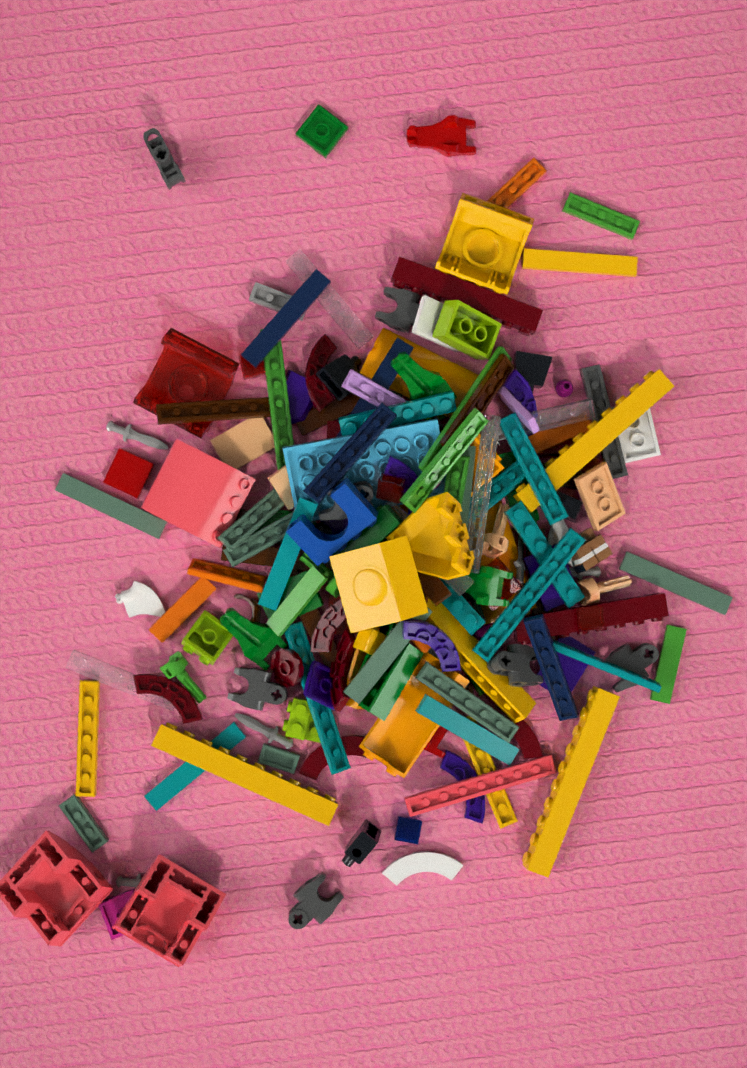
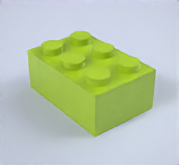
(466, 329)

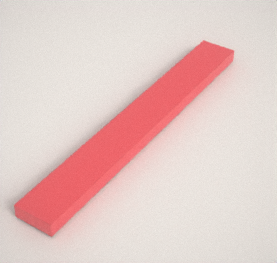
(480, 785)

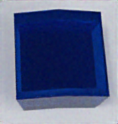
(408, 830)

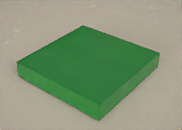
(322, 131)

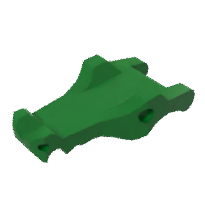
(418, 379)
(489, 585)
(254, 638)

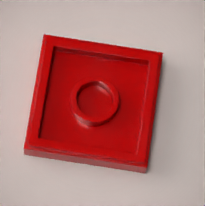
(128, 473)

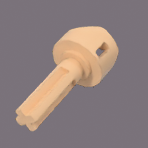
(496, 540)
(592, 590)

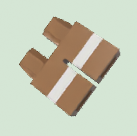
(591, 552)

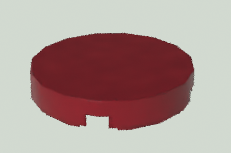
(287, 667)

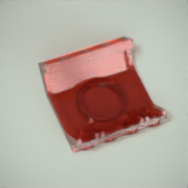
(187, 374)

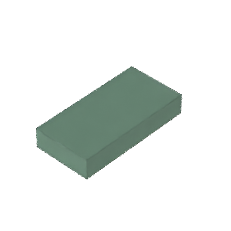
(278, 758)

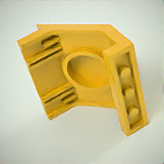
(484, 243)
(378, 584)

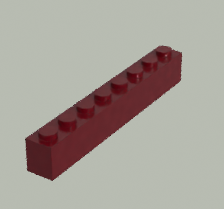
(445, 287)
(615, 614)

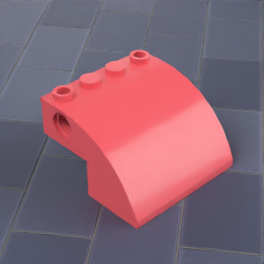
(198, 492)
(53, 888)
(169, 910)

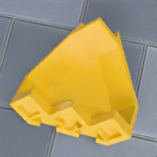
(438, 538)

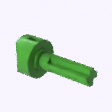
(331, 584)
(176, 668)

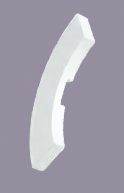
(422, 862)

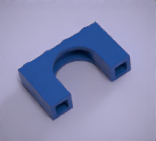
(321, 545)

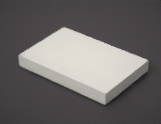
(426, 320)
(639, 439)

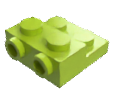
(207, 638)
(300, 721)

